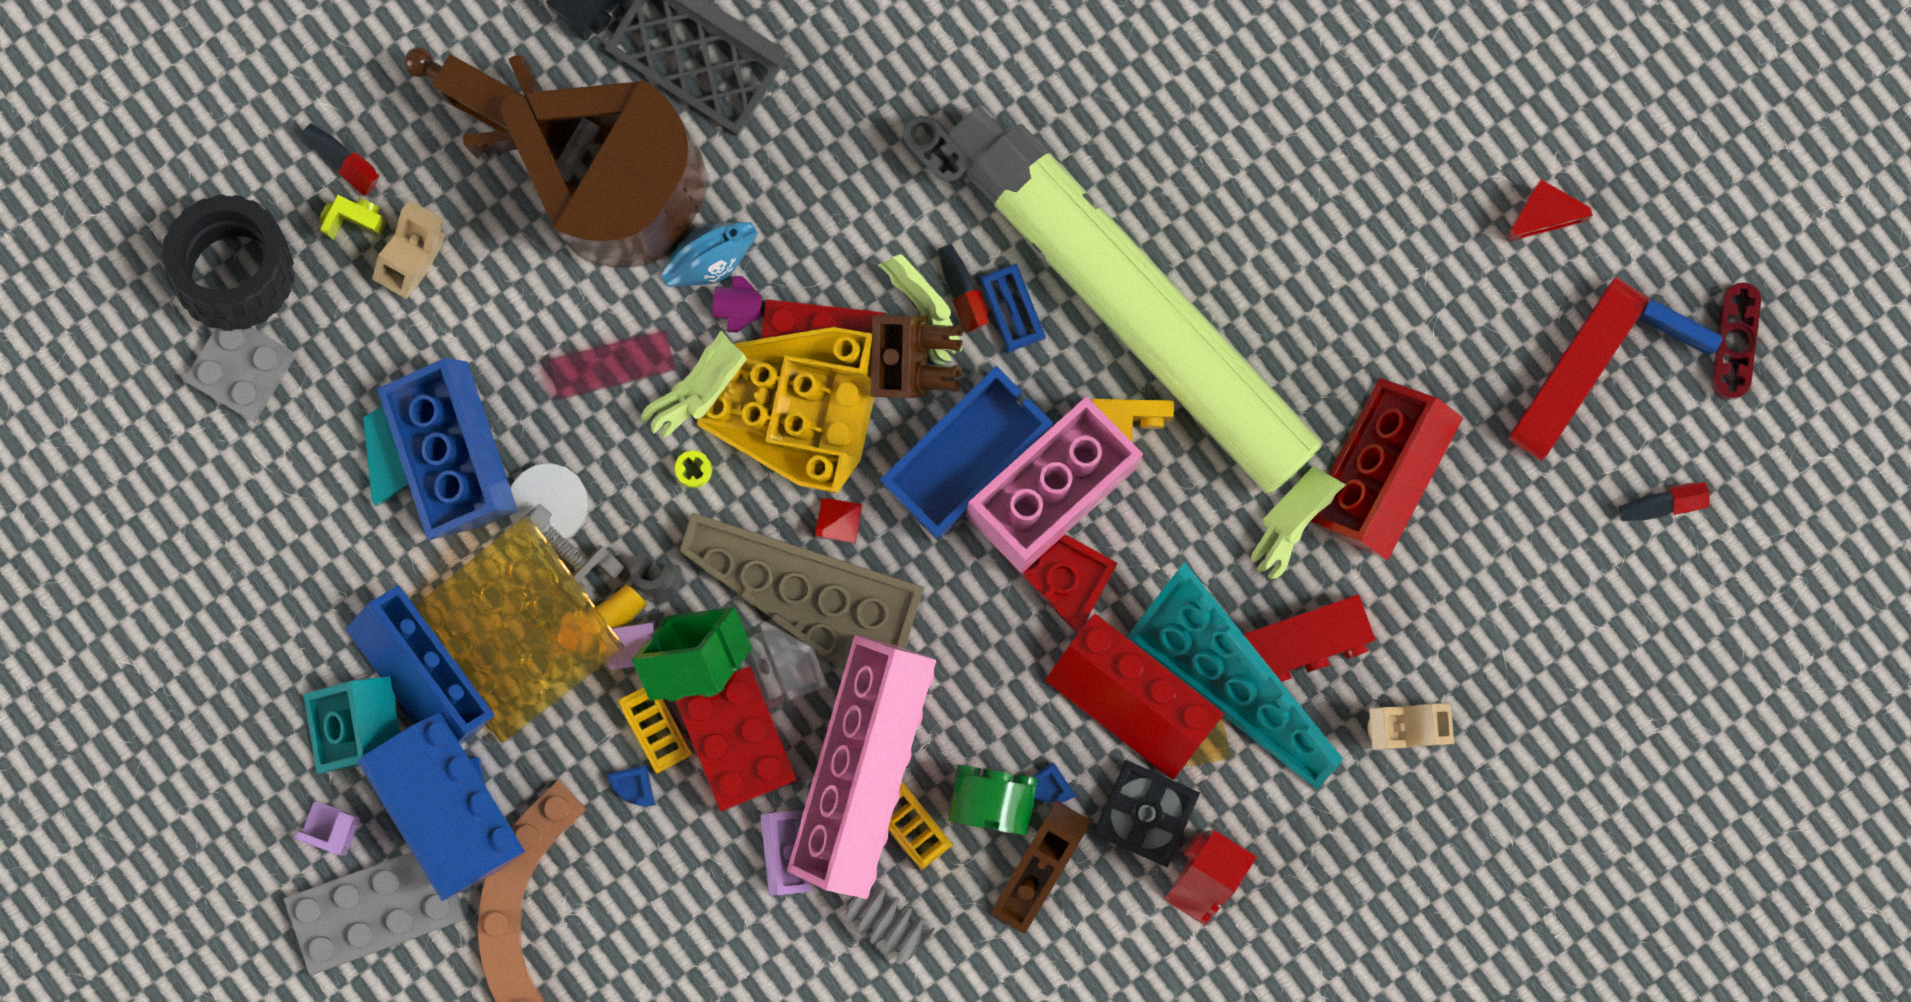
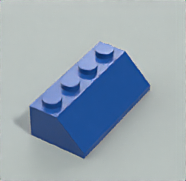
(447, 449)
(441, 806)

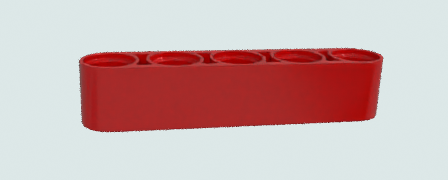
(1578, 369)

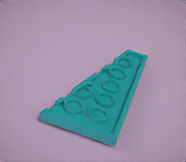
(1212, 656)

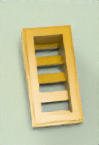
(670, 759)
(933, 852)

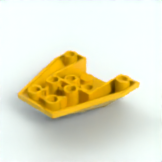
(800, 405)

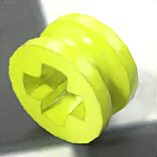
(680, 469)

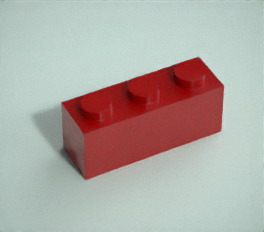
(1314, 637)

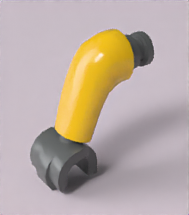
(630, 600)

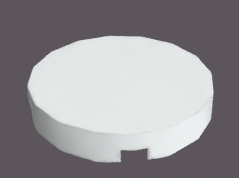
(557, 491)

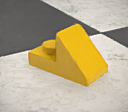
(1148, 412)

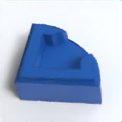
(633, 785)
(1052, 786)

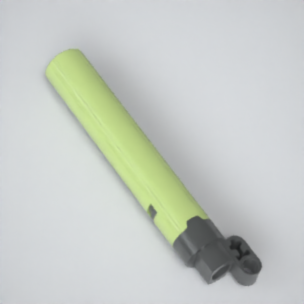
(1125, 292)

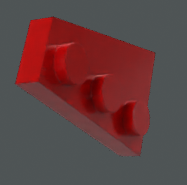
(1070, 579)

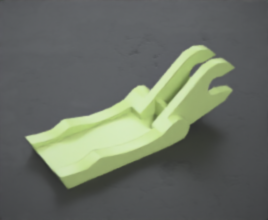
(925, 298)
(699, 389)
(1291, 517)

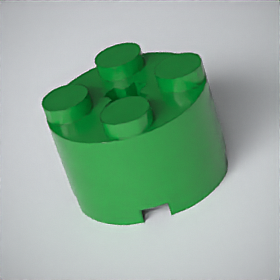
(992, 799)

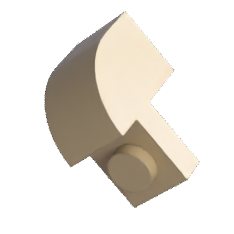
(410, 250)
(1410, 726)

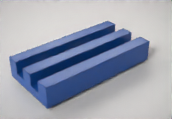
(1681, 327)
(1023, 340)

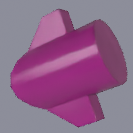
(737, 304)

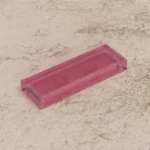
(612, 365)

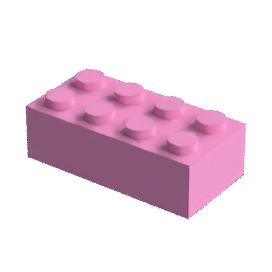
(1053, 484)

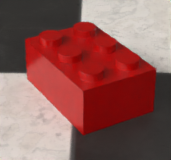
(737, 741)

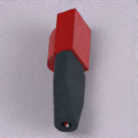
(350, 166)
(967, 301)
(1677, 499)

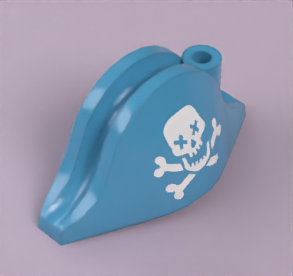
(709, 253)

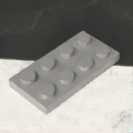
(368, 913)

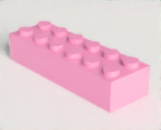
(861, 767)

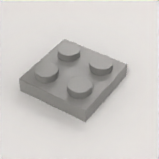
(240, 369)

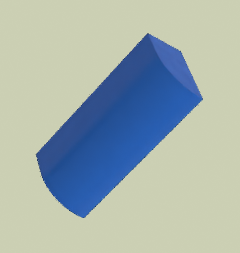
(418, 664)

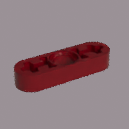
(1751, 313)

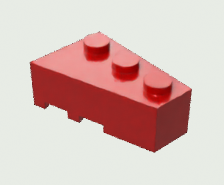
(1209, 875)

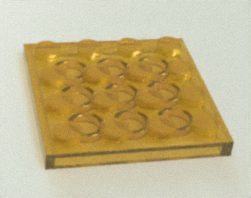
(519, 627)

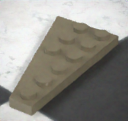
(804, 590)

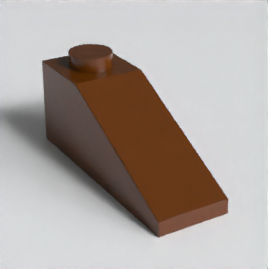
(1040, 867)

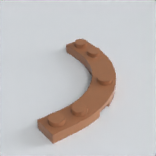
(504, 892)

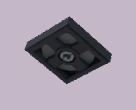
(1146, 813)

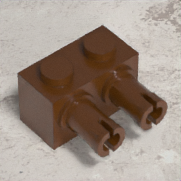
(900, 356)

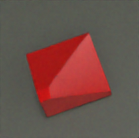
(838, 520)

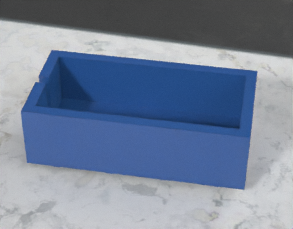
(965, 452)

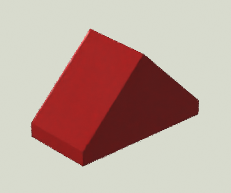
(1548, 211)

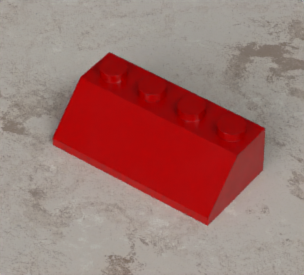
(1387, 466)
(1134, 696)

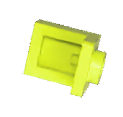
(360, 213)

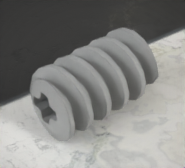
(888, 924)

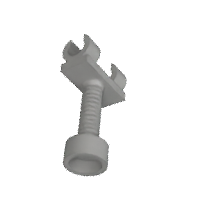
(581, 564)

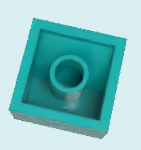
(350, 721)

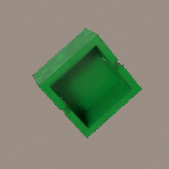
(692, 654)

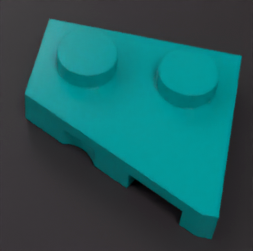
(384, 462)

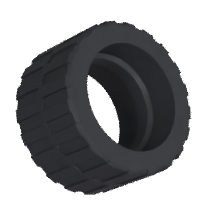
(212, 221)

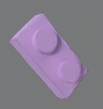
(779, 837)

